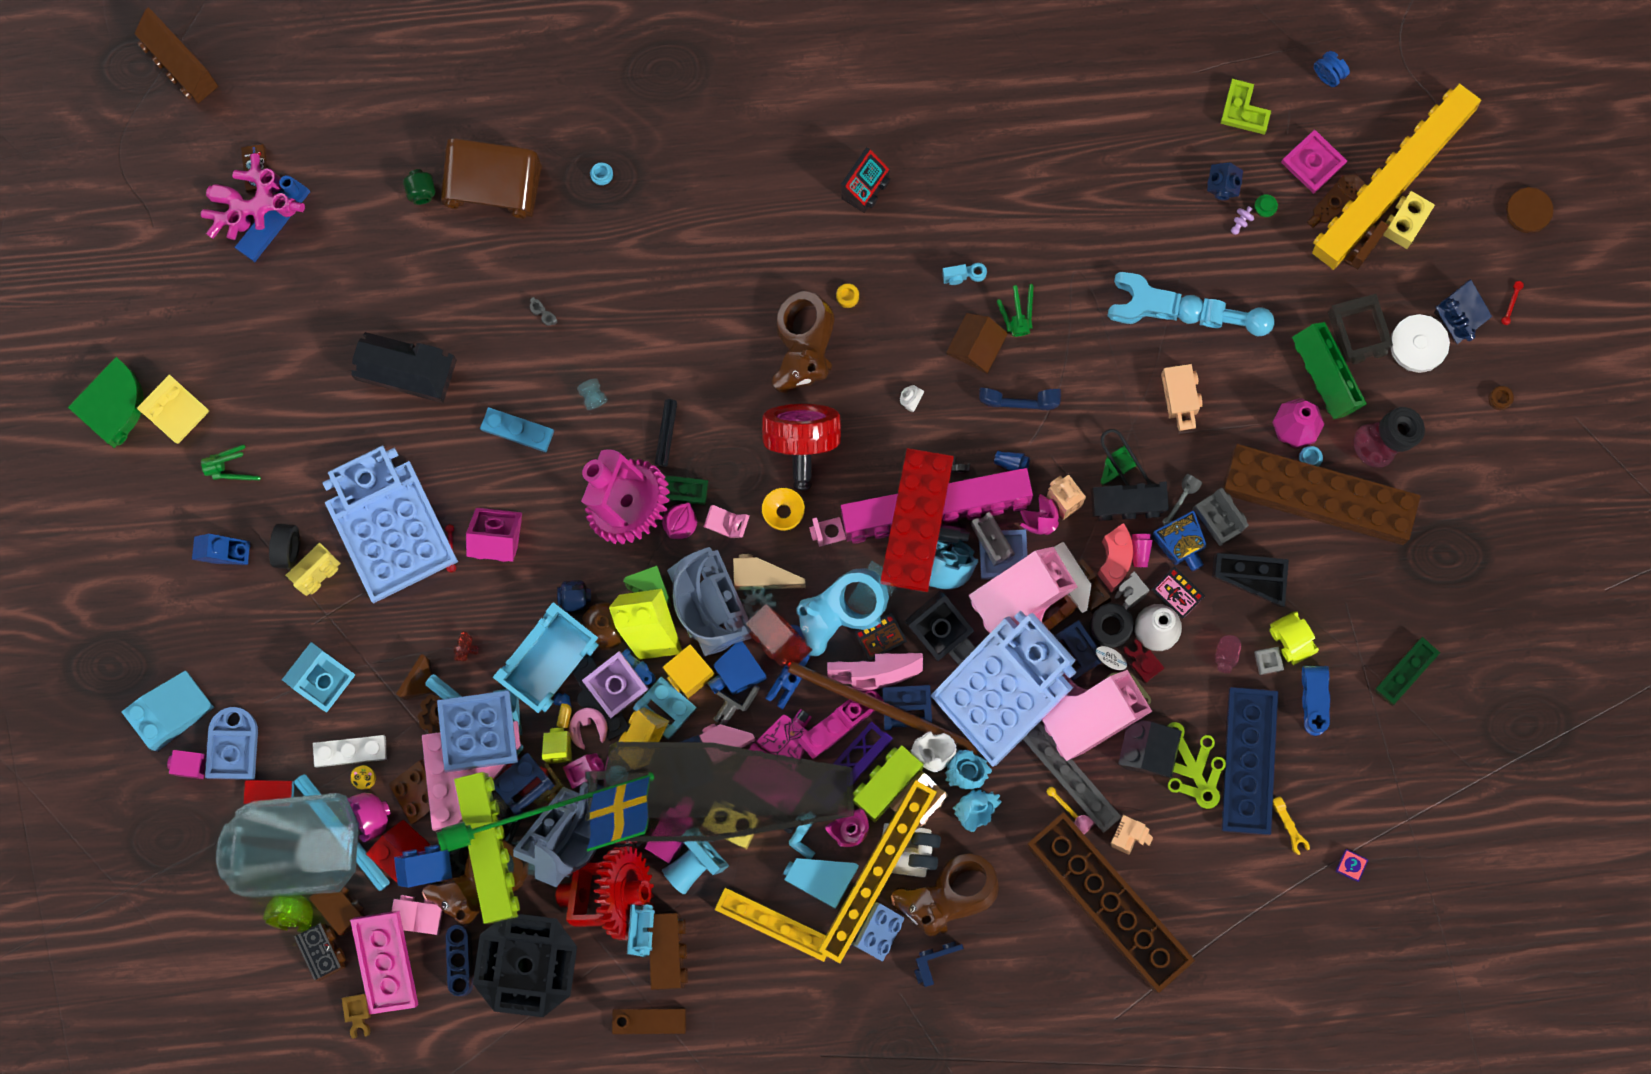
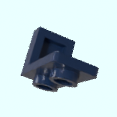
(923, 972)

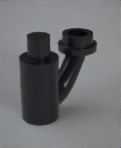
(953, 534)

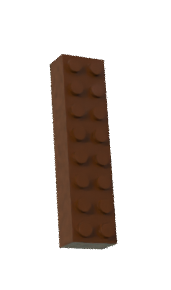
(1321, 494)
(1110, 903)

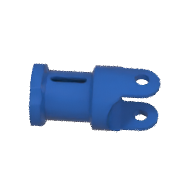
(640, 668)

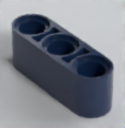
(452, 950)

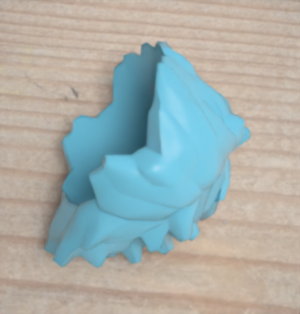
(967, 770)
(976, 809)

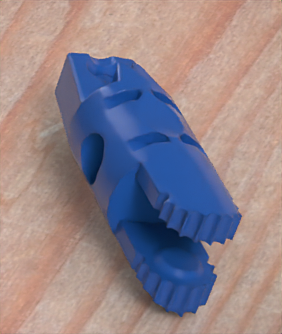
(784, 683)

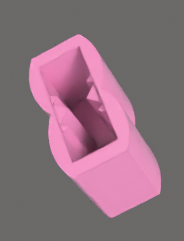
(418, 916)

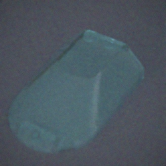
(289, 847)

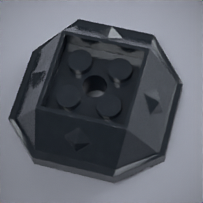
(545, 946)

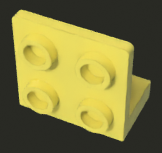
(173, 409)
(313, 570)

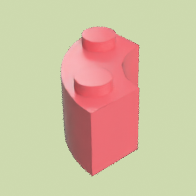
(1118, 557)

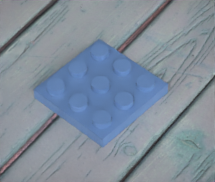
(477, 731)

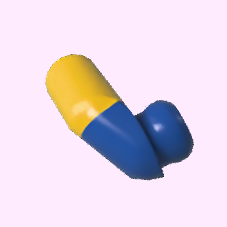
(563, 701)

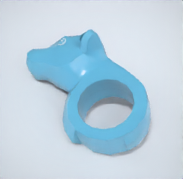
(828, 611)

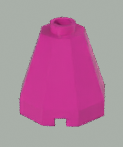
(1298, 423)

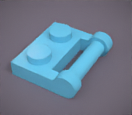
(669, 701)

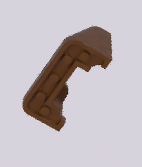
(490, 176)

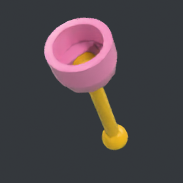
(1083, 822)

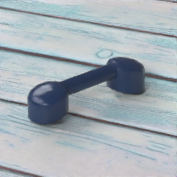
(1045, 400)

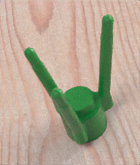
(1019, 325)
(215, 464)

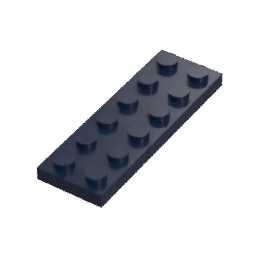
(1249, 761)

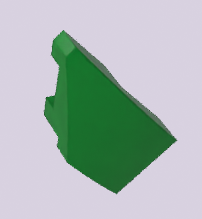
(1124, 462)

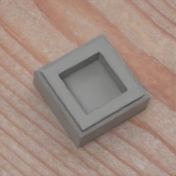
(1269, 660)

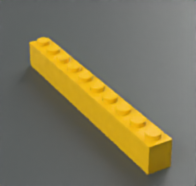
(1396, 176)

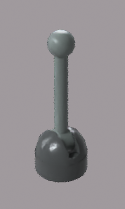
(1189, 485)

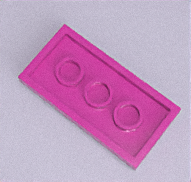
(384, 962)

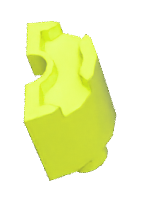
(1295, 637)

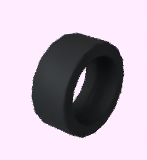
(284, 546)

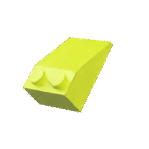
(645, 624)

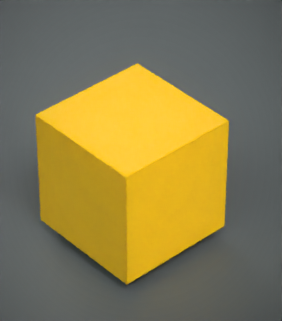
(688, 672)

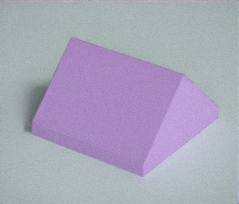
(615, 684)

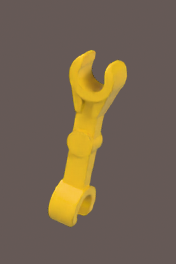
(1280, 807)

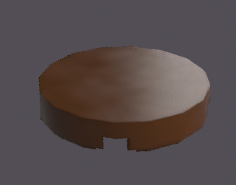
(1529, 210)

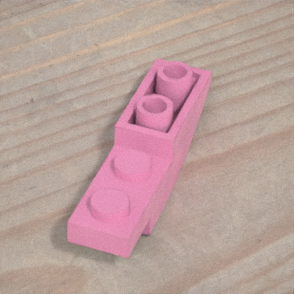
(884, 672)

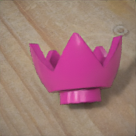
(1043, 521)
(840, 829)

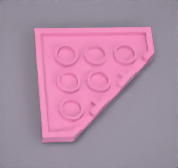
(441, 785)

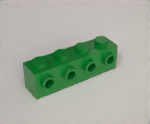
(1328, 370)

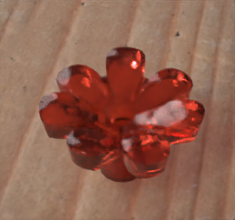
(461, 651)

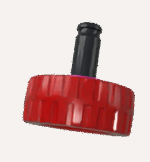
(801, 432)

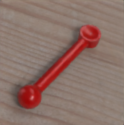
(1517, 286)
(449, 529)

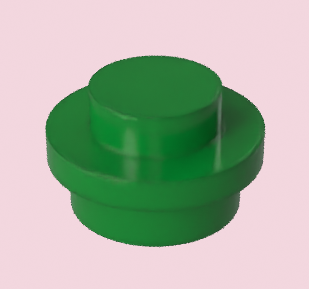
(1266, 205)

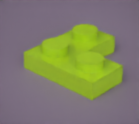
(1239, 112)

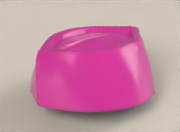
(679, 521)

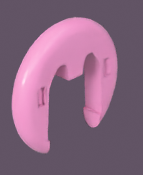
(584, 716)

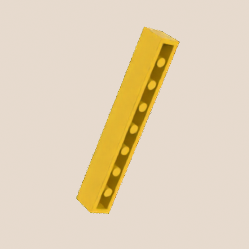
(877, 871)

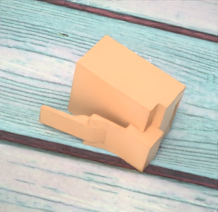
(1128, 833)

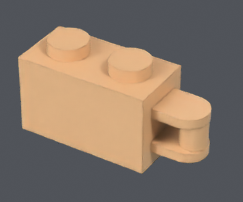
(1181, 395)
(1066, 495)

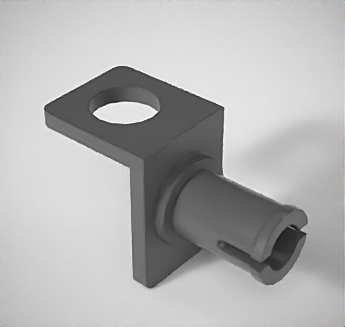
(731, 704)

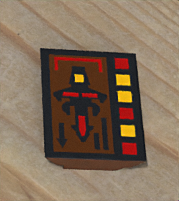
(881, 637)

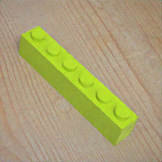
(487, 851)

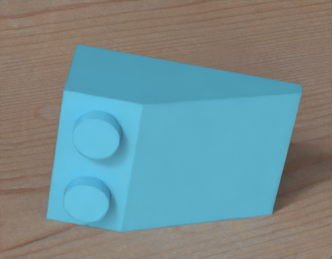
(167, 710)

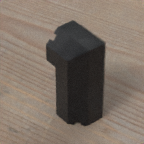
(403, 367)

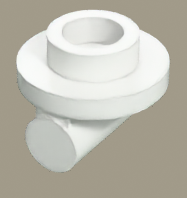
(910, 397)

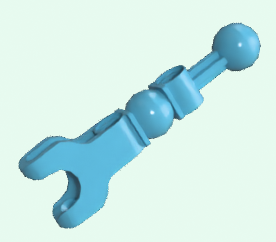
(1189, 309)

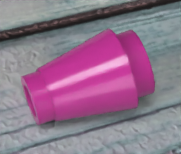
(1141, 549)

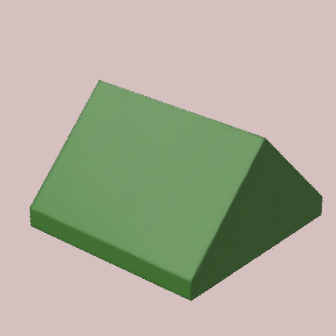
(647, 580)

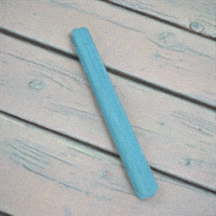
(367, 865)

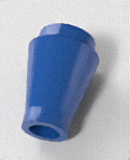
(1012, 461)

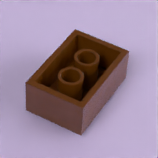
(668, 952)

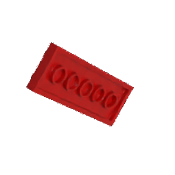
(917, 520)

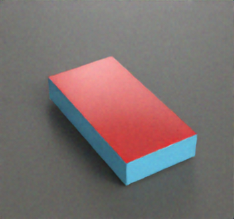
(267, 790)

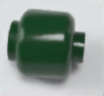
(419, 187)

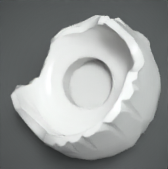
(934, 750)

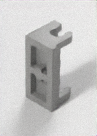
(992, 539)
(1133, 590)

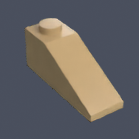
(760, 574)

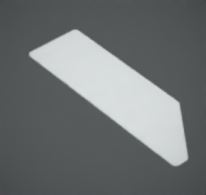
(1082, 593)

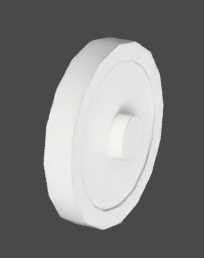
(1419, 343)

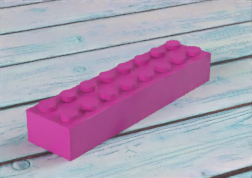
(963, 500)

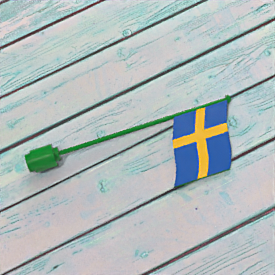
(615, 816)

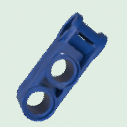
(1316, 698)

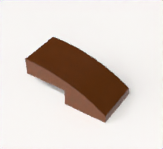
(1098, 594)

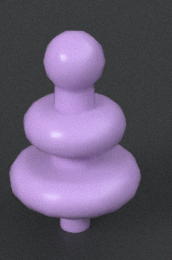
(1241, 222)

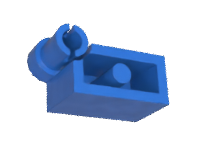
(422, 867)

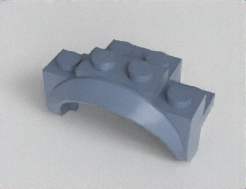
(708, 604)
(556, 842)

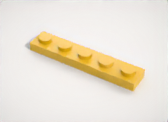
(771, 923)

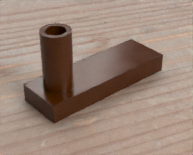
(649, 1021)

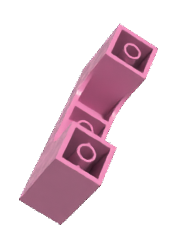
(1083, 715)

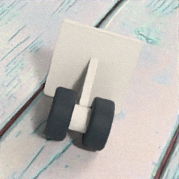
(917, 854)

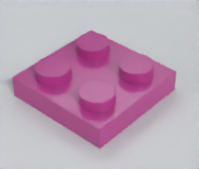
(1314, 161)

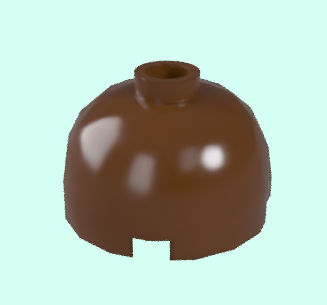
(600, 623)

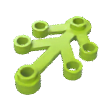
(1195, 769)

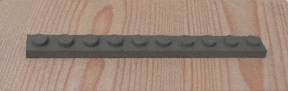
(1065, 771)

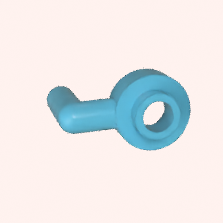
(795, 842)

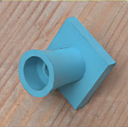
(692, 864)

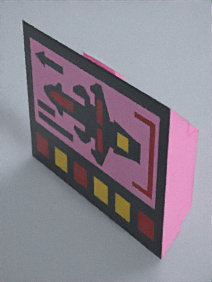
(1178, 592)

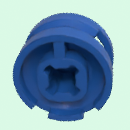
(1331, 69)

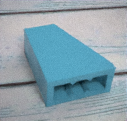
(821, 878)

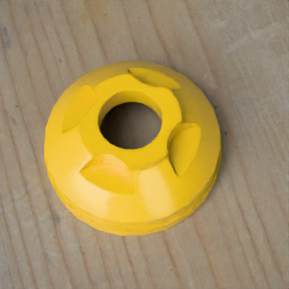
(783, 497)

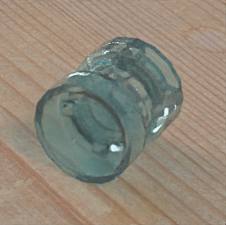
(592, 394)

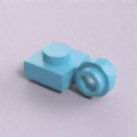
(956, 274)

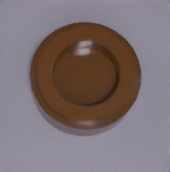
(1501, 398)

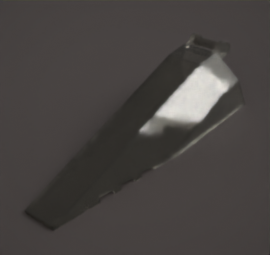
(725, 790)

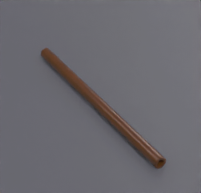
(878, 705)

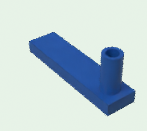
(256, 241)

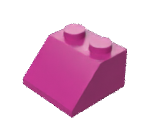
(493, 534)

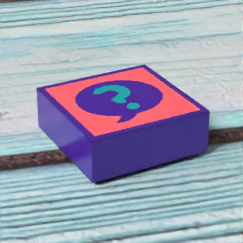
(1351, 865)

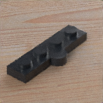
(616, 725)

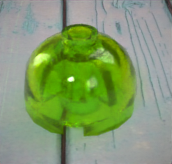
(289, 912)

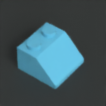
(318, 677)

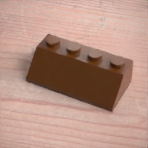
(174, 57)

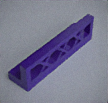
(869, 757)

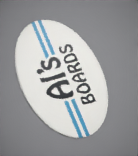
(1111, 658)

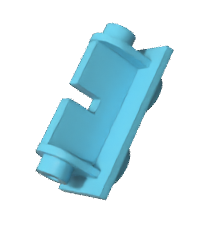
(638, 937)

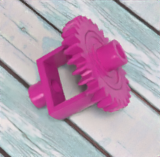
(623, 496)

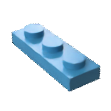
(517, 429)

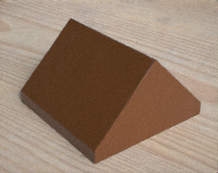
(977, 342)

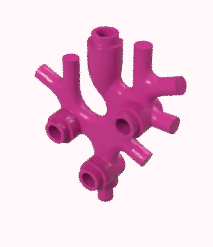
(239, 209)

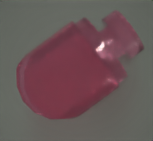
(1228, 653)

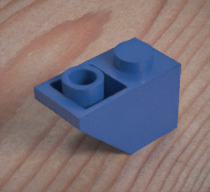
(220, 549)

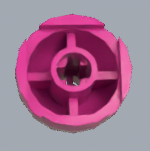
(370, 814)

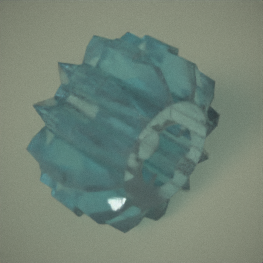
(754, 598)

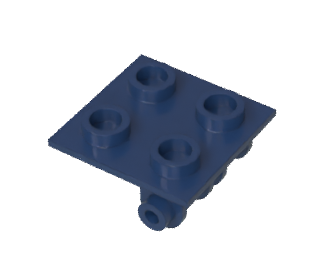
(1463, 312)

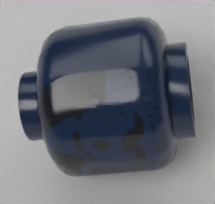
(573, 595)

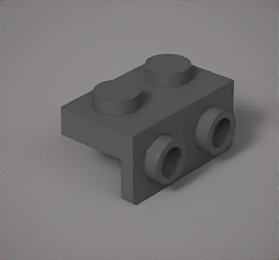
(1221, 516)

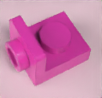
(576, 770)

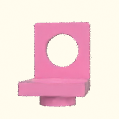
(725, 522)
(818, 531)

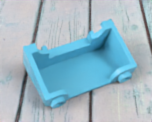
(546, 658)

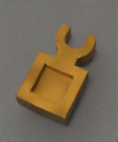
(356, 1010)

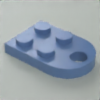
(231, 748)

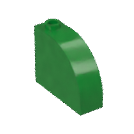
(111, 403)

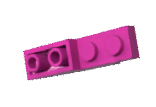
(836, 726)

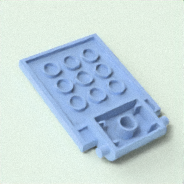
(386, 523)
(1006, 685)

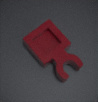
(1145, 664)

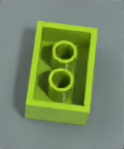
(887, 782)

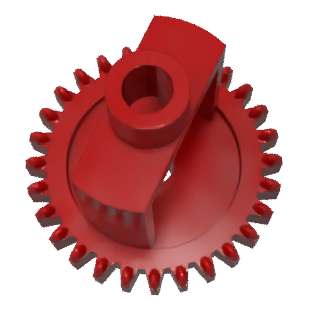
(622, 884)

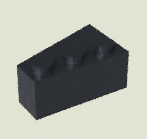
(1129, 501)
(1254, 575)

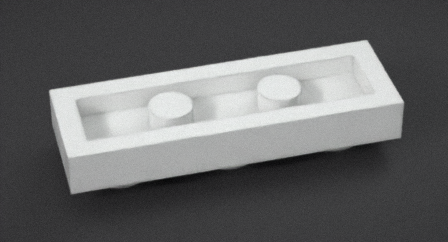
(349, 751)

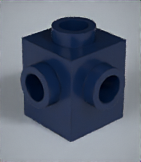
(1225, 180)

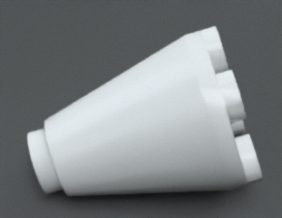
(1153, 633)

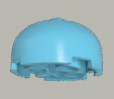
(953, 567)

